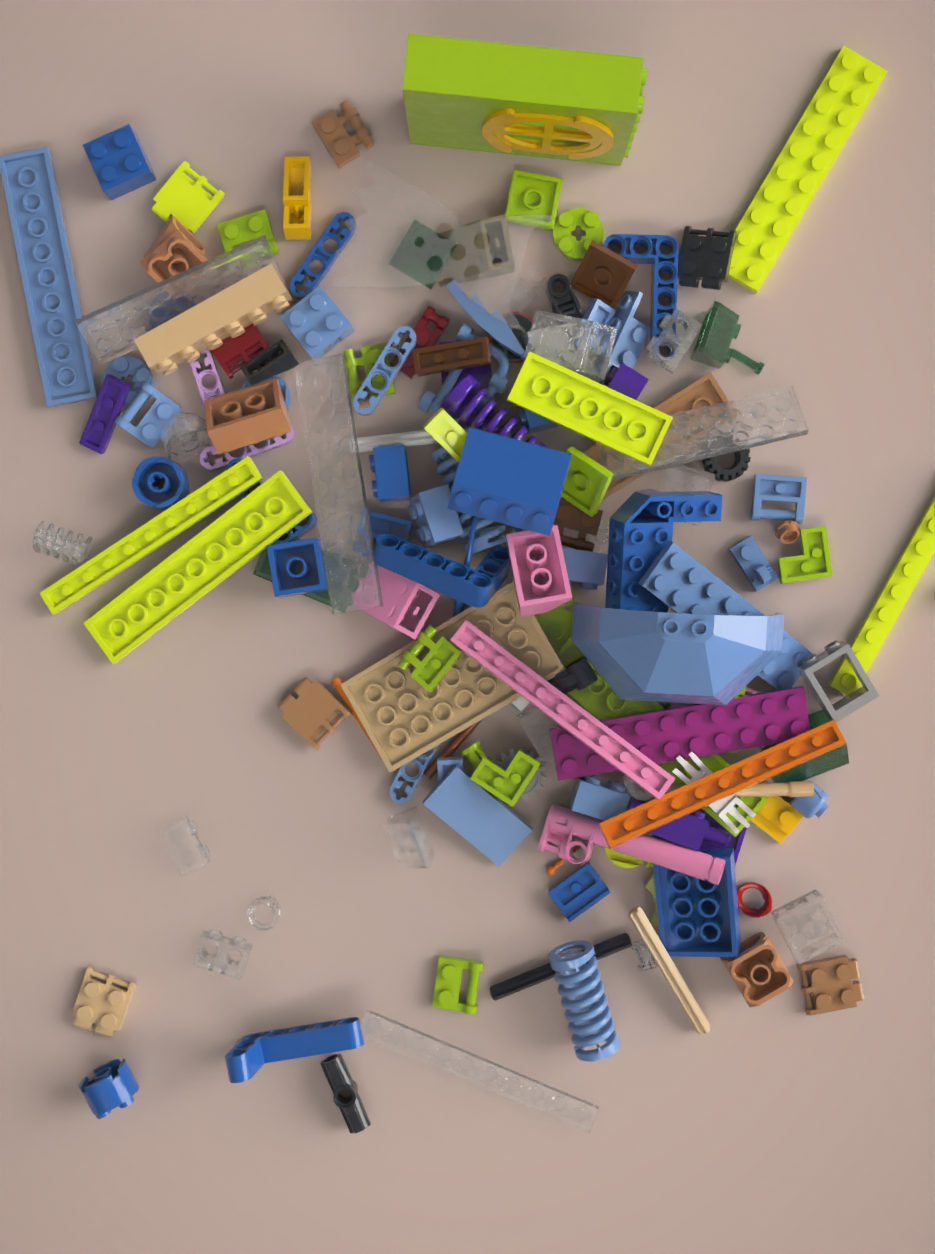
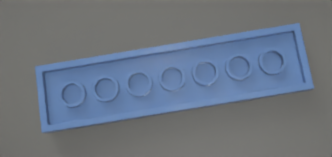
(693, 589)

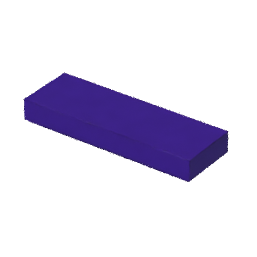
(104, 413)

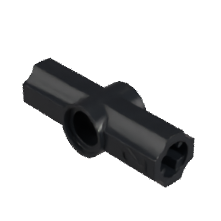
(350, 1107)

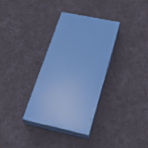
(477, 815)

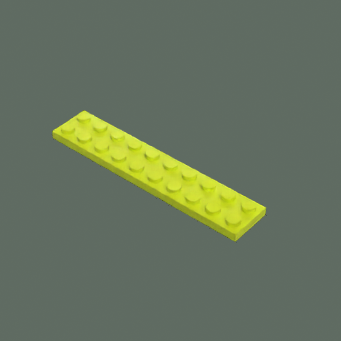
(802, 166)
(198, 567)

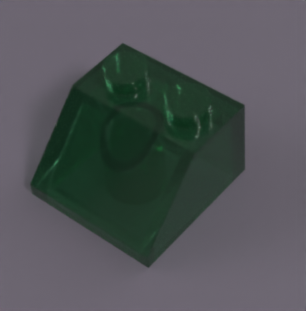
(716, 336)

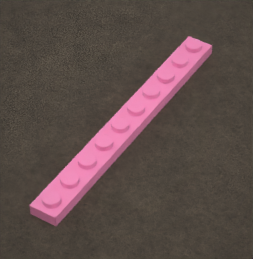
(562, 710)

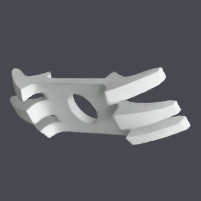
(722, 806)

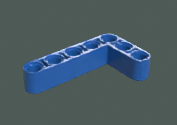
(659, 262)
(443, 574)
(291, 1043)

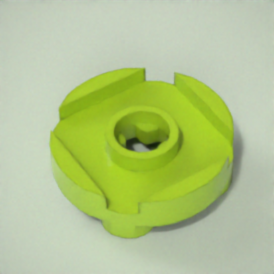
(568, 222)

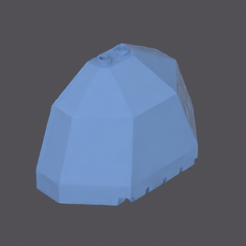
(676, 653)

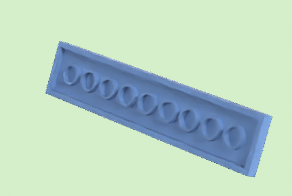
(48, 276)

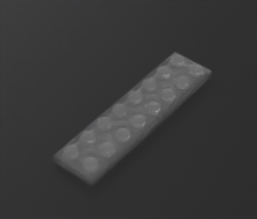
(114, 327)
(717, 431)

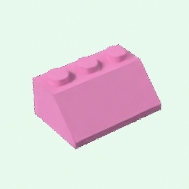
(538, 571)

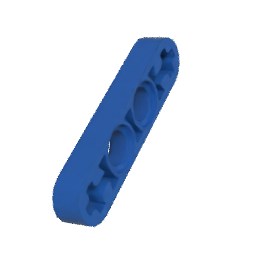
(320, 254)

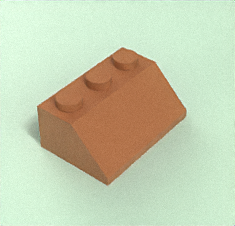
(246, 416)

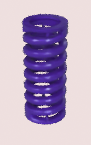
(457, 396)

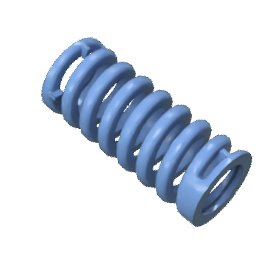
(481, 543)
(575, 963)

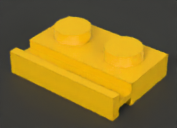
(777, 818)

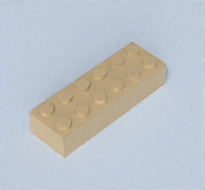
(214, 320)

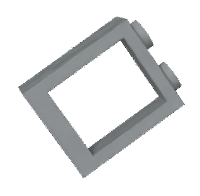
(850, 702)

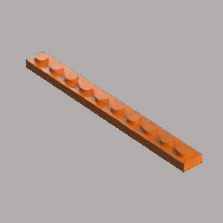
(721, 784)

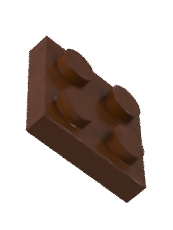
(603, 274)

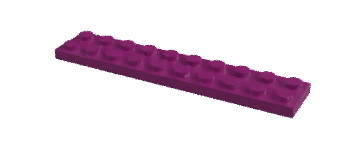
(698, 728)

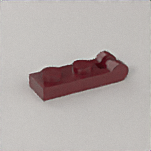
(424, 337)

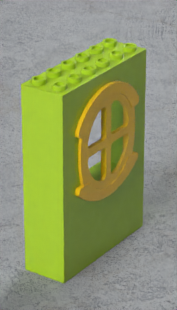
(522, 99)

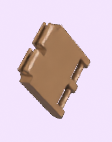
(312, 711)
(831, 984)

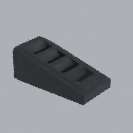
(269, 363)

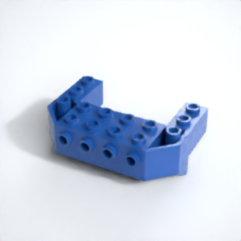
(641, 532)

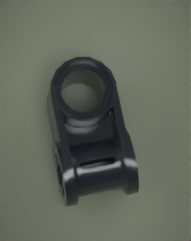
(563, 301)

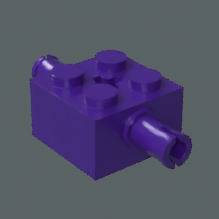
(689, 830)

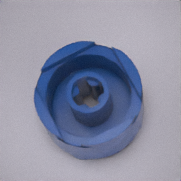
(147, 478)
(109, 1087)

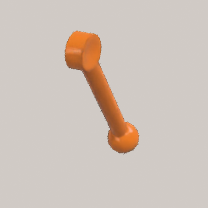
(550, 870)

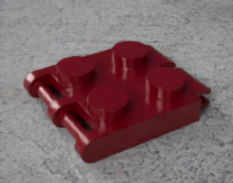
(239, 349)

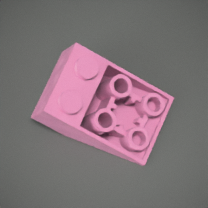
(404, 603)

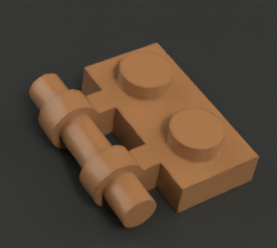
(335, 137)

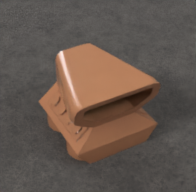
(173, 251)
(758, 970)

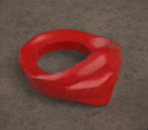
(753, 912)

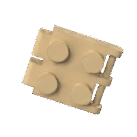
(102, 1003)

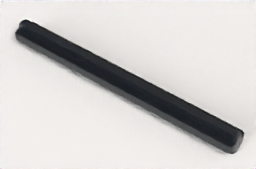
(546, 972)

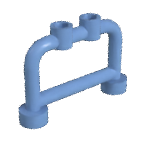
(497, 383)

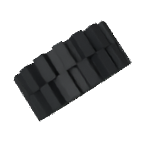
(730, 473)

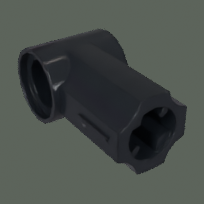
(575, 676)

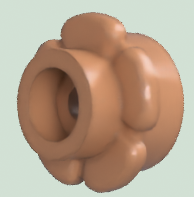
(788, 532)

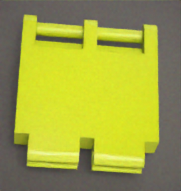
(186, 198)

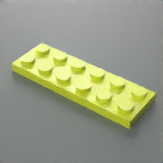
(589, 408)

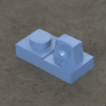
(753, 563)

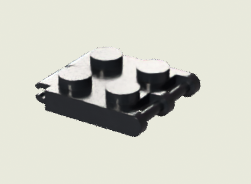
(705, 257)

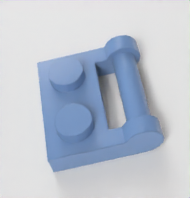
(152, 423)
(778, 489)

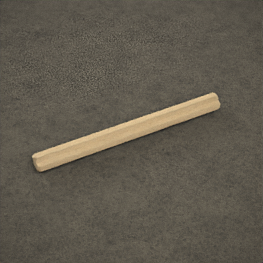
(669, 970)

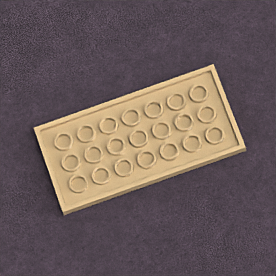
(410, 720)

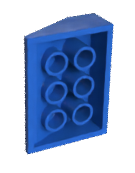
(509, 481)
(696, 914)

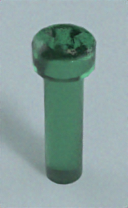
(748, 361)

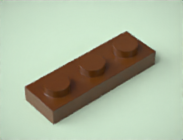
(452, 356)

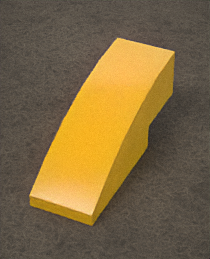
(297, 198)

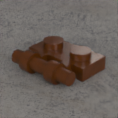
(573, 518)

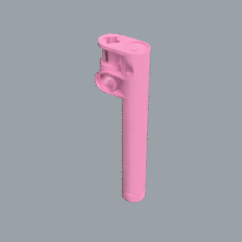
(574, 828)

